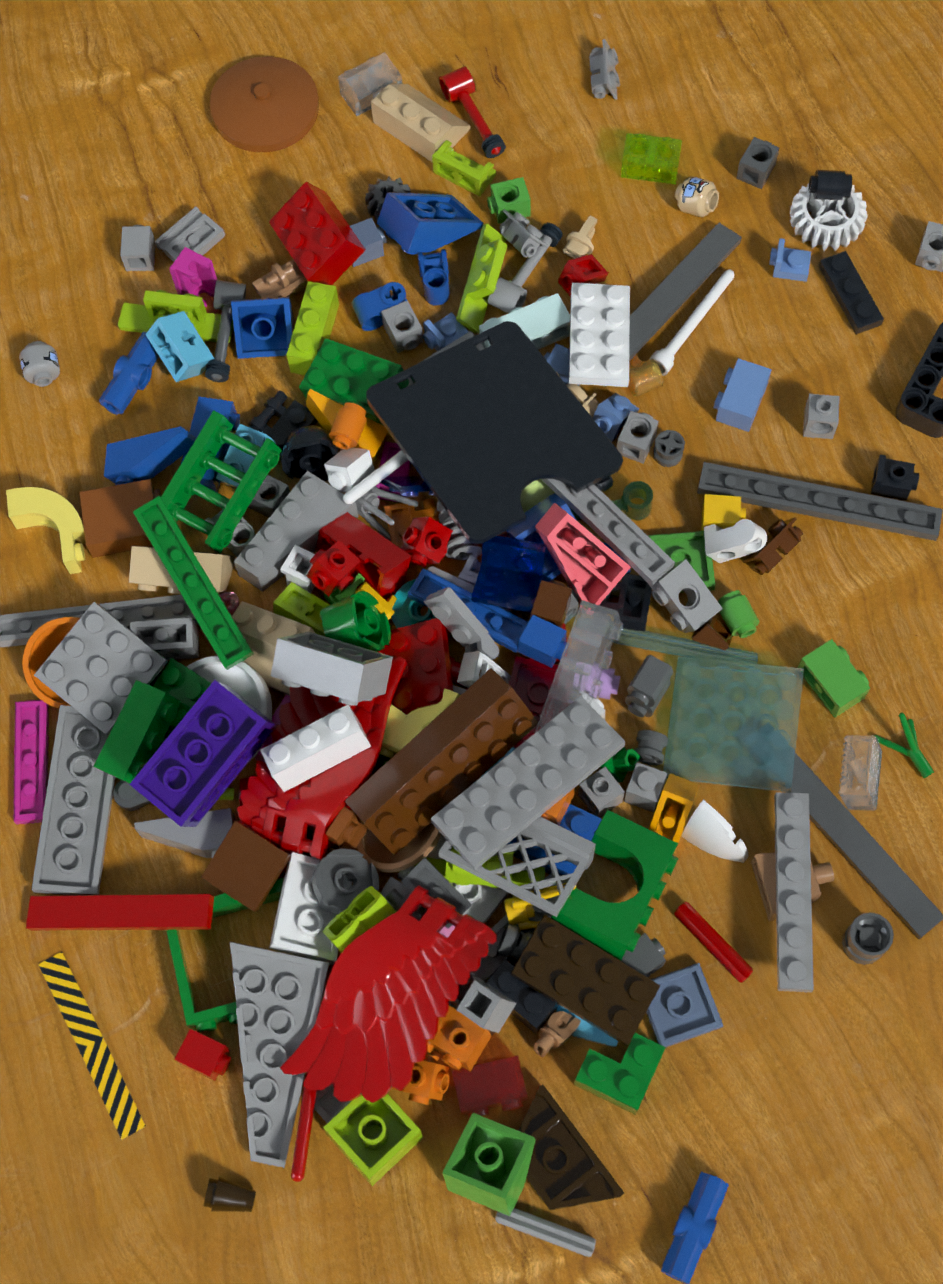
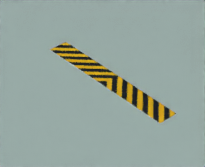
(92, 1046)

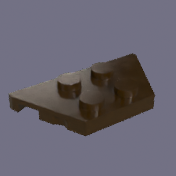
(562, 1163)

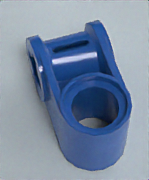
(434, 273)
(370, 304)

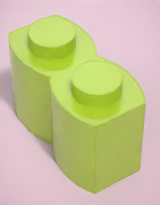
(362, 914)

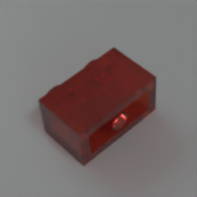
(490, 1087)

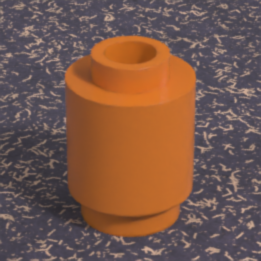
(348, 426)

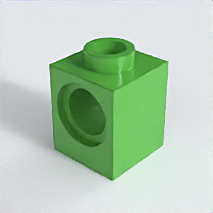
(512, 191)

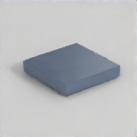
(683, 1007)

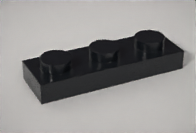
(851, 292)

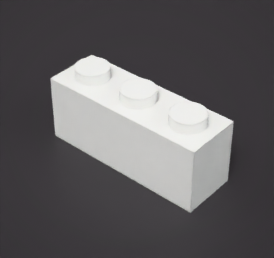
(315, 748)

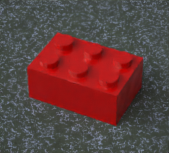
(316, 235)

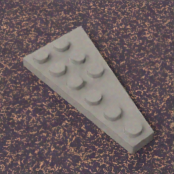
(275, 1012)

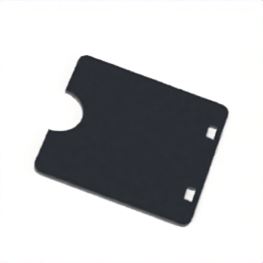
(490, 427)

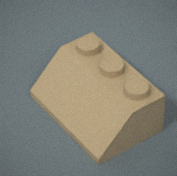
(416, 119)
(149, 571)
(261, 632)

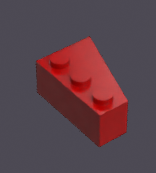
(381, 560)

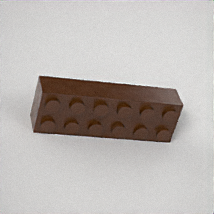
(442, 761)

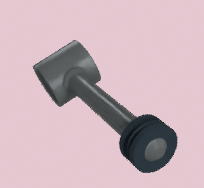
(224, 293)

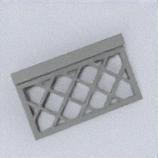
(553, 839)

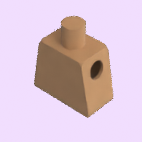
(765, 874)

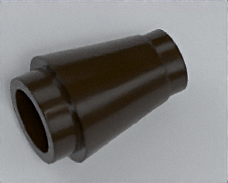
(228, 1196)

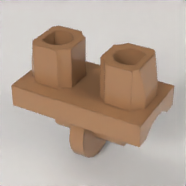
(281, 281)

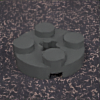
(329, 871)

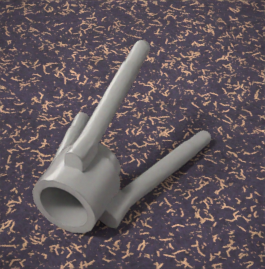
(369, 504)

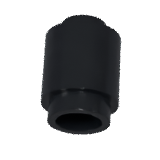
(830, 185)

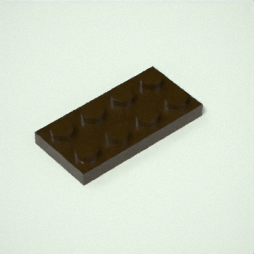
(585, 980)

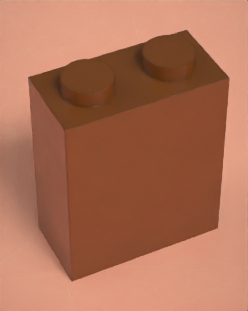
(110, 519)

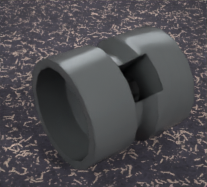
(867, 938)

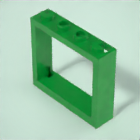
(209, 1018)

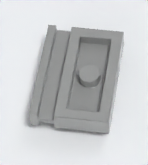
(194, 232)

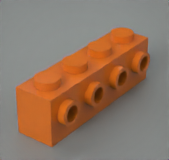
(459, 1040)

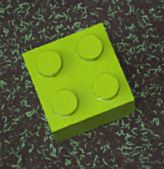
(373, 1135)

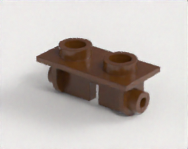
(781, 536)

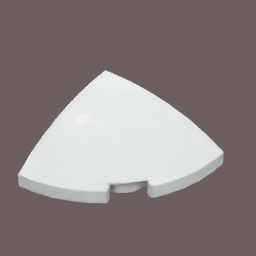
(714, 834)

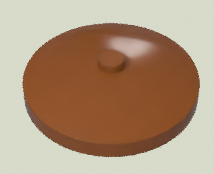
(264, 104)

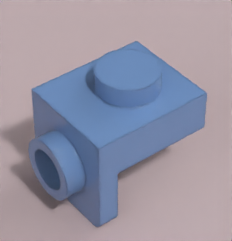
(612, 414)

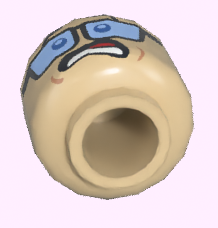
(697, 196)

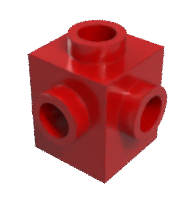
(426, 541)
(333, 568)

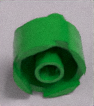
(357, 622)

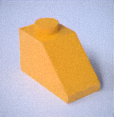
(674, 807)

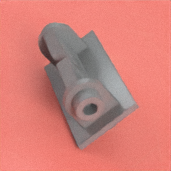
(604, 61)
(523, 237)

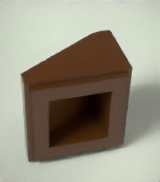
(713, 634)

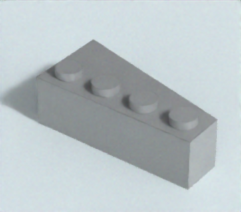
(294, 522)

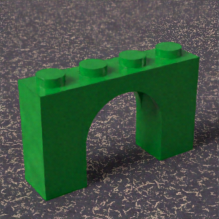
(647, 859)

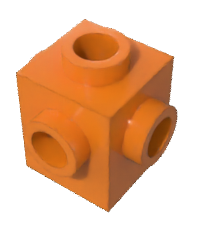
(428, 1080)

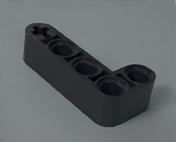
(923, 396)

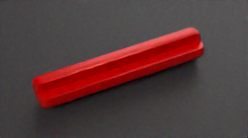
(713, 942)

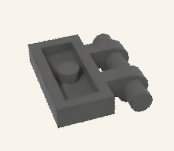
(430, 878)

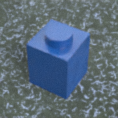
(542, 641)

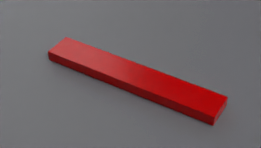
(120, 912)

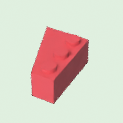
(580, 556)

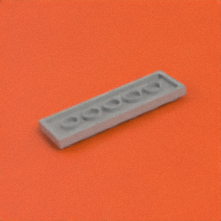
(527, 782)
(74, 811)

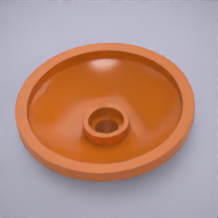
(37, 651)

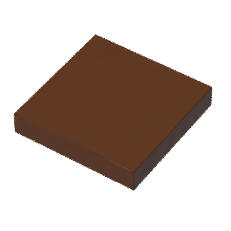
(246, 866)

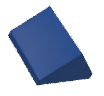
(262, 326)

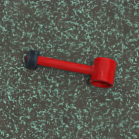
(459, 86)

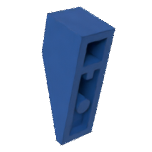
(145, 455)

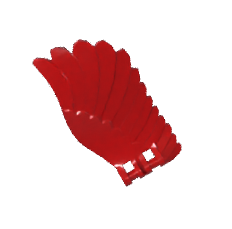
(324, 795)
(389, 999)

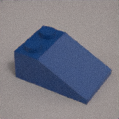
(425, 220)

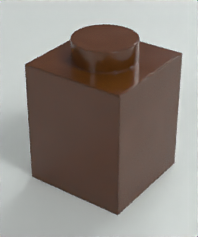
(552, 602)

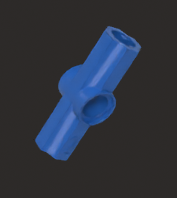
(129, 375)
(694, 1227)

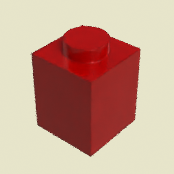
(203, 1055)

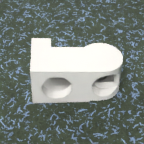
(734, 541)

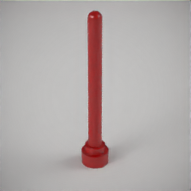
(303, 1134)

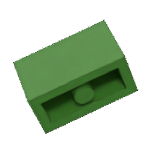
(834, 677)

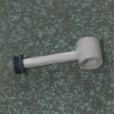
(510, 293)

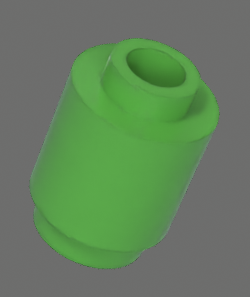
(738, 614)

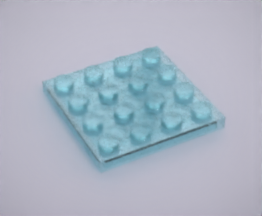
(734, 723)

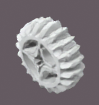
(830, 224)

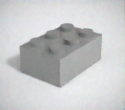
(331, 667)

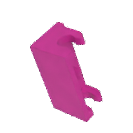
(193, 274)

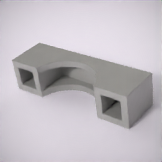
(483, 1004)

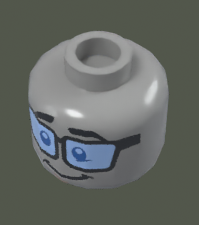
(39, 363)

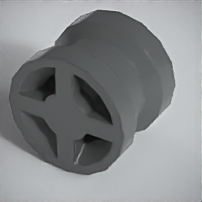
(670, 441)
(651, 746)

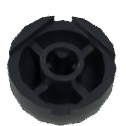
(307, 450)

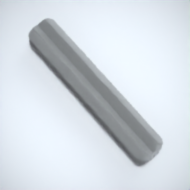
(548, 1231)

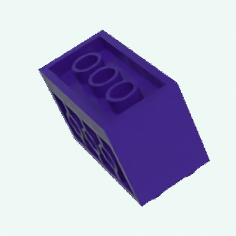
(203, 755)

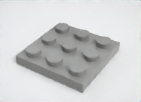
(99, 666)

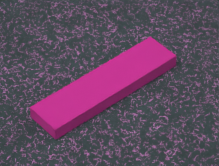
(30, 760)

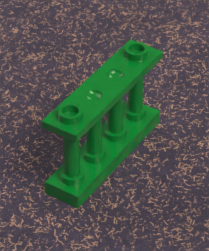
(203, 457)

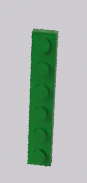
(193, 583)

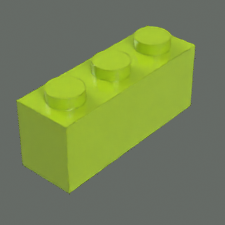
(312, 325)

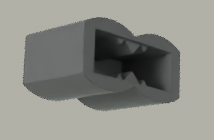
(648, 686)

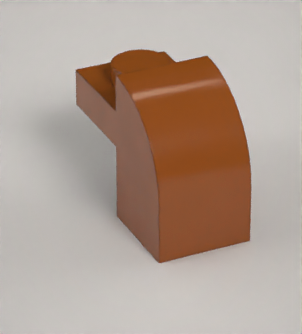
(344, 831)

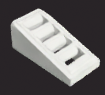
(471, 666)

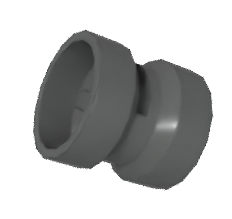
(507, 944)

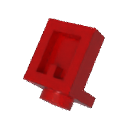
(582, 270)

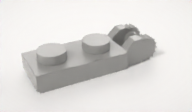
(461, 622)

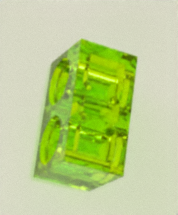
(651, 158)

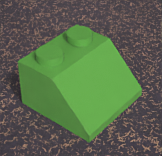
(489, 1164)

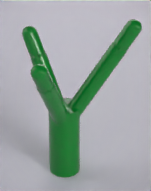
(915, 753)

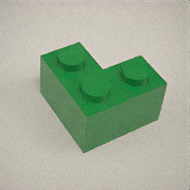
(622, 1082)

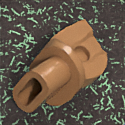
(556, 1033)

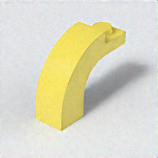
(46, 508)

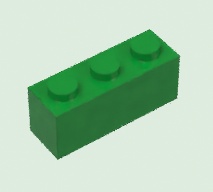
(137, 731)

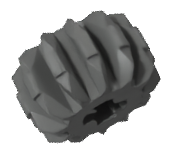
(376, 194)

